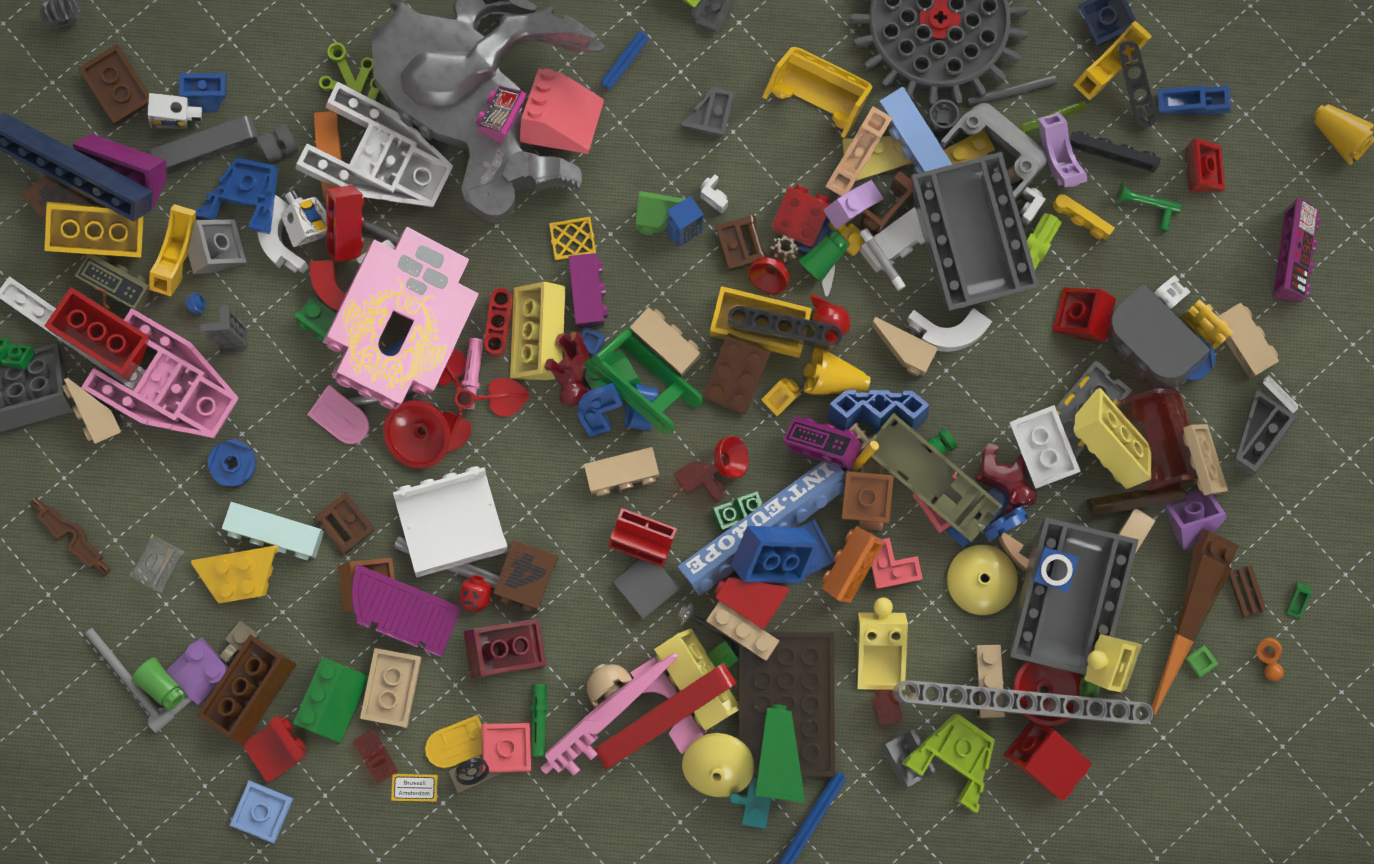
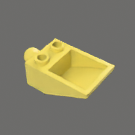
(881, 647)
(1112, 663)

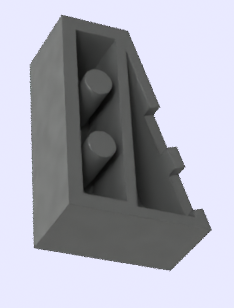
(1262, 433)

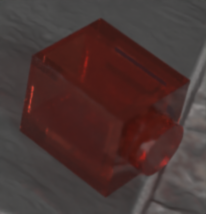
(886, 708)

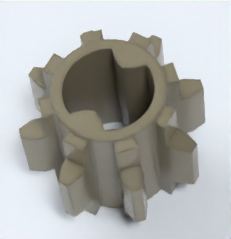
(785, 244)

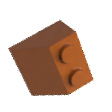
(346, 572)

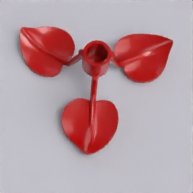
(505, 394)

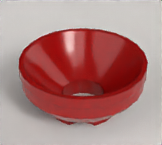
(767, 279)
(735, 457)

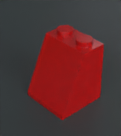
(751, 599)
(1048, 759)

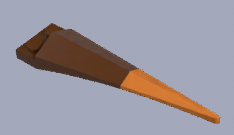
(1206, 578)

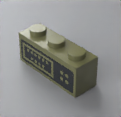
(116, 281)

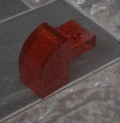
(698, 474)

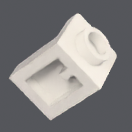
(715, 198)
(1031, 209)

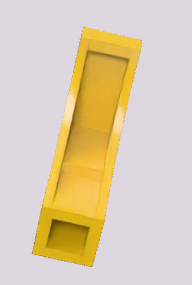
(1108, 65)
(168, 268)

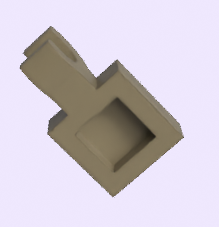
(237, 639)

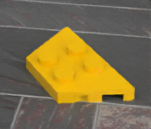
(237, 574)

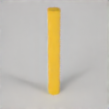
(864, 456)

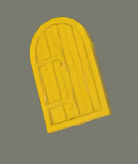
(455, 743)

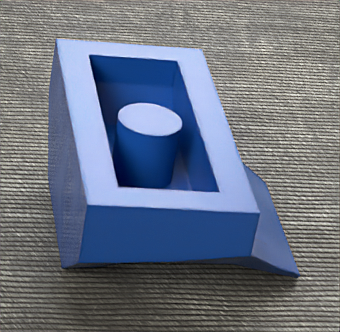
(203, 89)

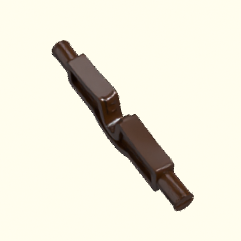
(79, 544)

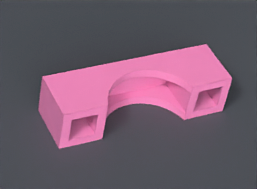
(687, 729)

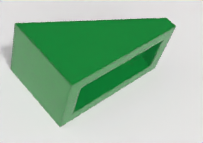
(1299, 600)

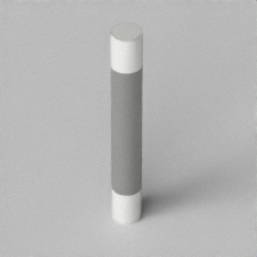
(882, 259)

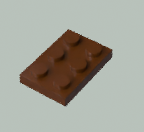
(116, 84)
(736, 373)

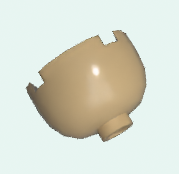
(606, 681)

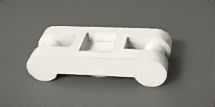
(1172, 292)

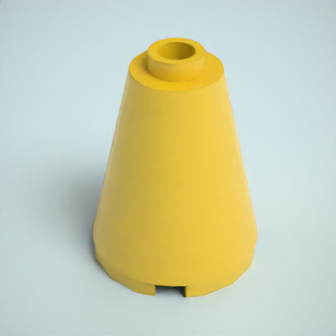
(1344, 131)

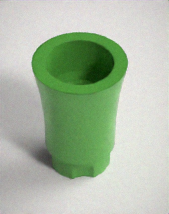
(158, 684)

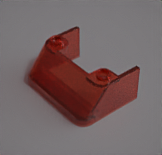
(1163, 421)

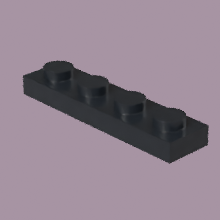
(1120, 153)

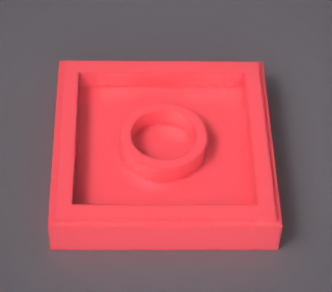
(506, 747)

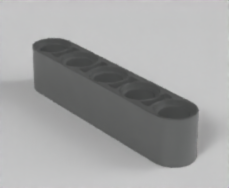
(207, 144)

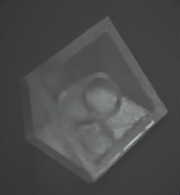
(156, 563)

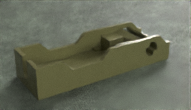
(932, 476)

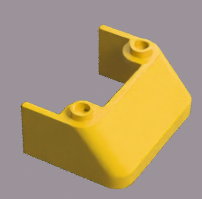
(821, 85)

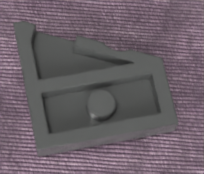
(711, 113)

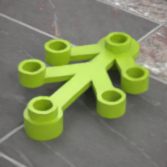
(357, 85)

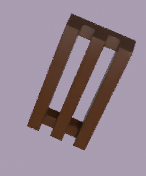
(1256, 590)

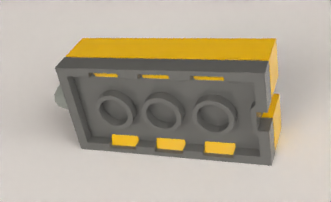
(1093, 379)

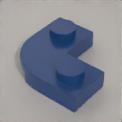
(593, 408)

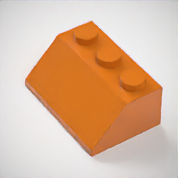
(852, 564)

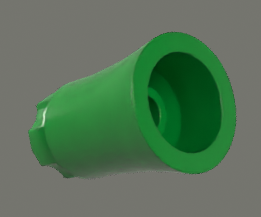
(825, 255)

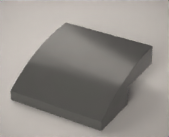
(645, 586)

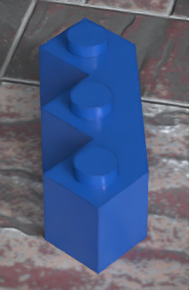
(877, 408)

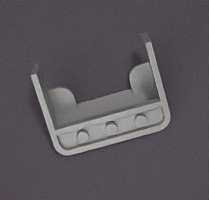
(1029, 155)

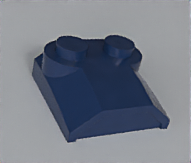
(1106, 18)

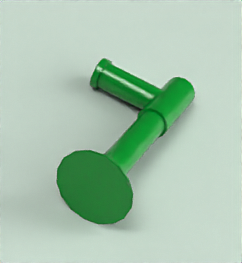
(1168, 207)

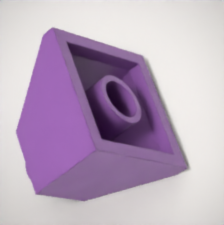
(1192, 515)

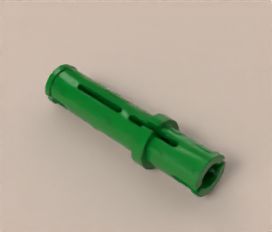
(538, 727)

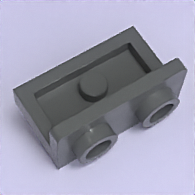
(900, 749)

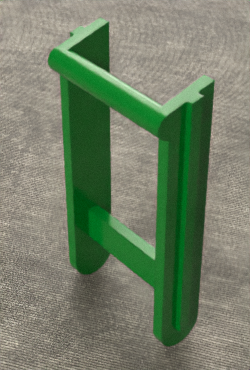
(650, 411)

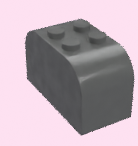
(1155, 341)

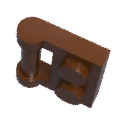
(734, 244)
(350, 519)

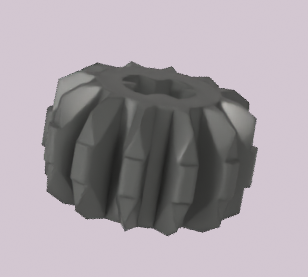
(60, 13)

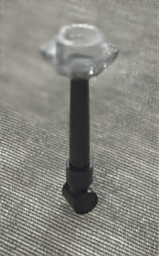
(687, 613)

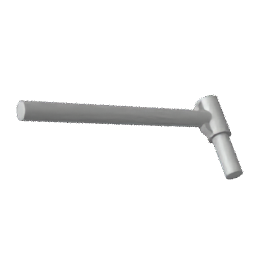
(158, 717)

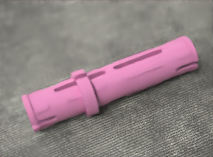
(473, 366)

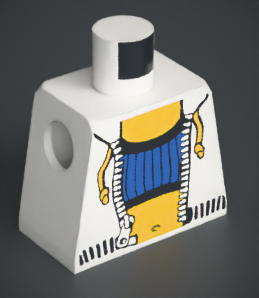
(163, 111)
(304, 219)

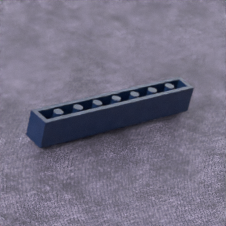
(74, 169)

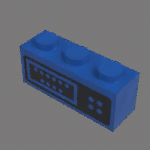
(684, 221)

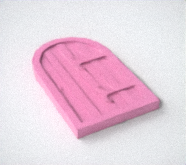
(340, 416)

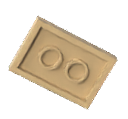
(1204, 459)
(391, 687)

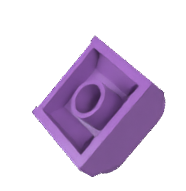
(198, 670)

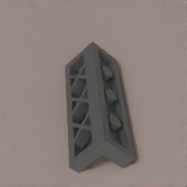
(229, 333)

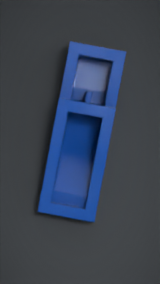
(1195, 100)

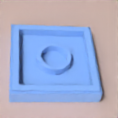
(261, 811)

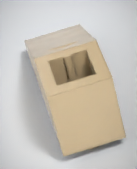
(97, 417)

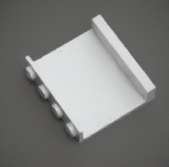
(450, 521)

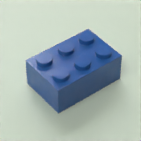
(774, 554)

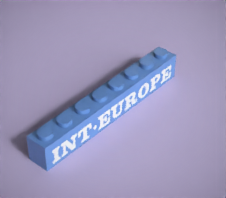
(783, 510)

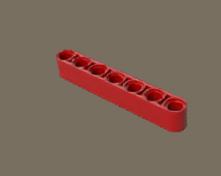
(665, 716)

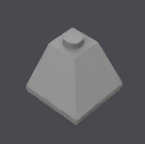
(215, 246)

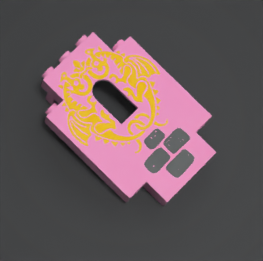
(418, 283)

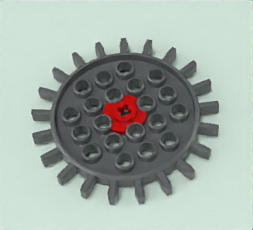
(937, 75)

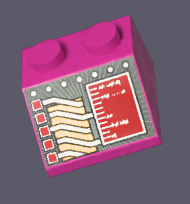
(501, 113)

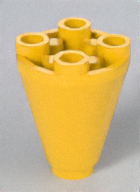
(832, 375)

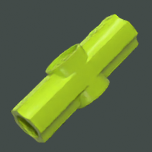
(1042, 236)

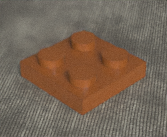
(867, 496)

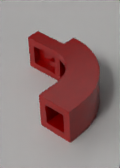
(324, 281)

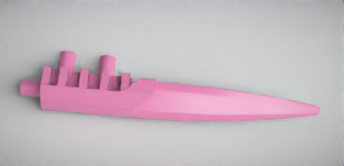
(584, 733)

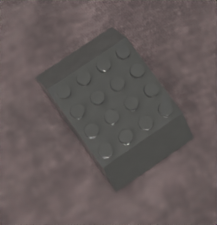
(973, 231)
(1064, 626)

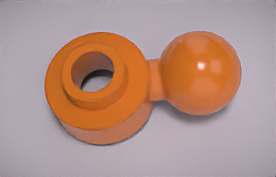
(1273, 670)

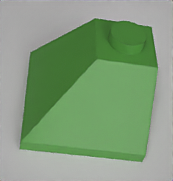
(653, 212)

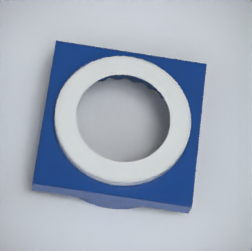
(1048, 555)

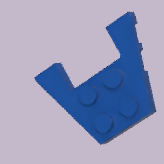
(248, 185)

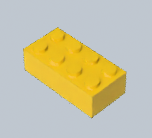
(91, 230)
(730, 298)

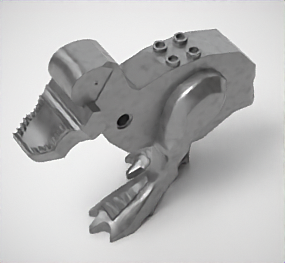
(443, 73)

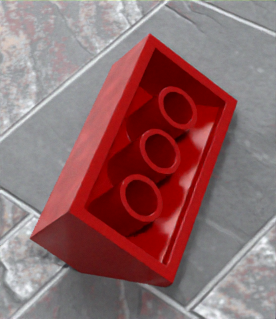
(98, 333)

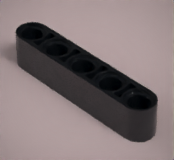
(796, 324)

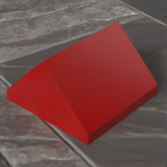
(1204, 166)

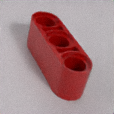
(498, 311)

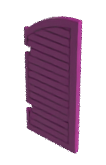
(402, 610)

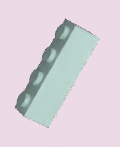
(272, 530)

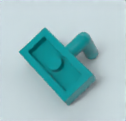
(756, 807)

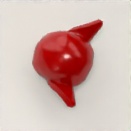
(830, 314)

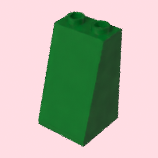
(778, 758)

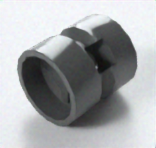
(942, 117)
(270, 147)

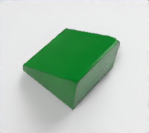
(723, 654)

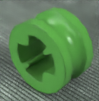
(1088, 689)

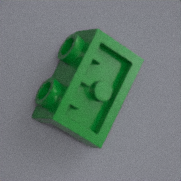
(316, 318)

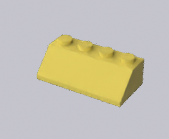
(535, 326)
(1113, 440)
(691, 666)

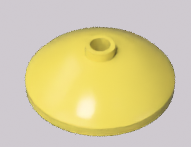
(969, 590)
(719, 755)

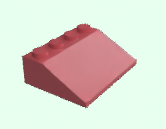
(560, 113)

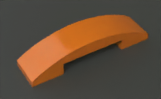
(327, 138)

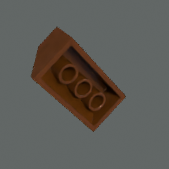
(246, 690)

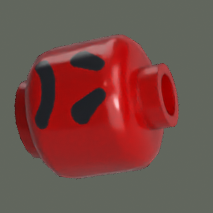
(475, 593)

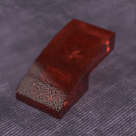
(375, 755)

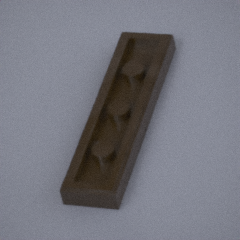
(1135, 500)

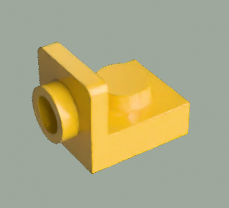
(781, 395)

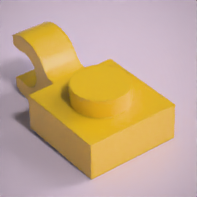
(852, 235)

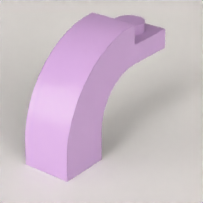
(1061, 159)

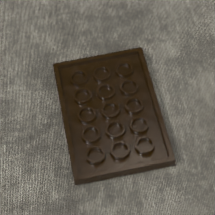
(803, 680)

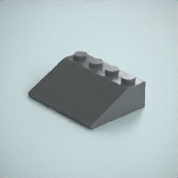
(34, 392)

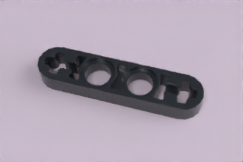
(1138, 83)

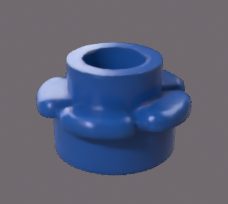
(195, 303)

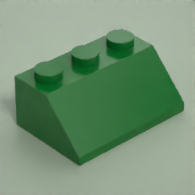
(331, 700)

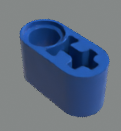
(632, 417)

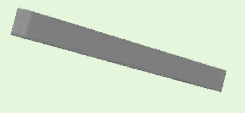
(1034, 702)

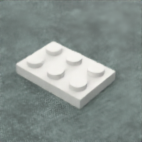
(1045, 446)

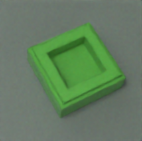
(1201, 661)

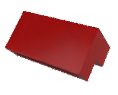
(642, 537)

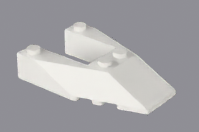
(390, 160)

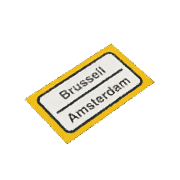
(414, 787)

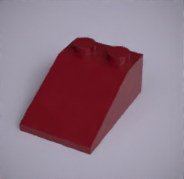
(504, 648)

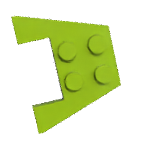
(963, 749)

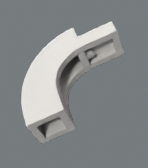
(273, 244)
(950, 338)

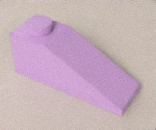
(853, 204)

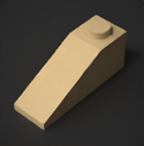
(908, 349)

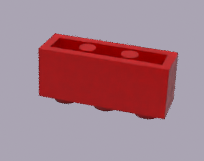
(344, 223)

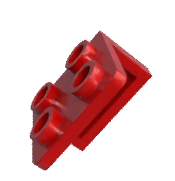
(801, 215)
(275, 748)

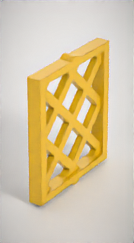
(554, 241)

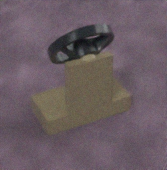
(470, 774)

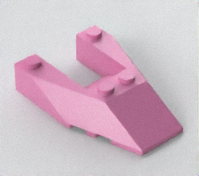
(176, 390)

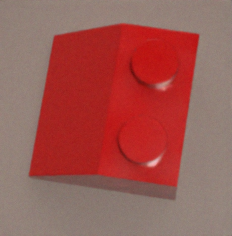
(1084, 314)

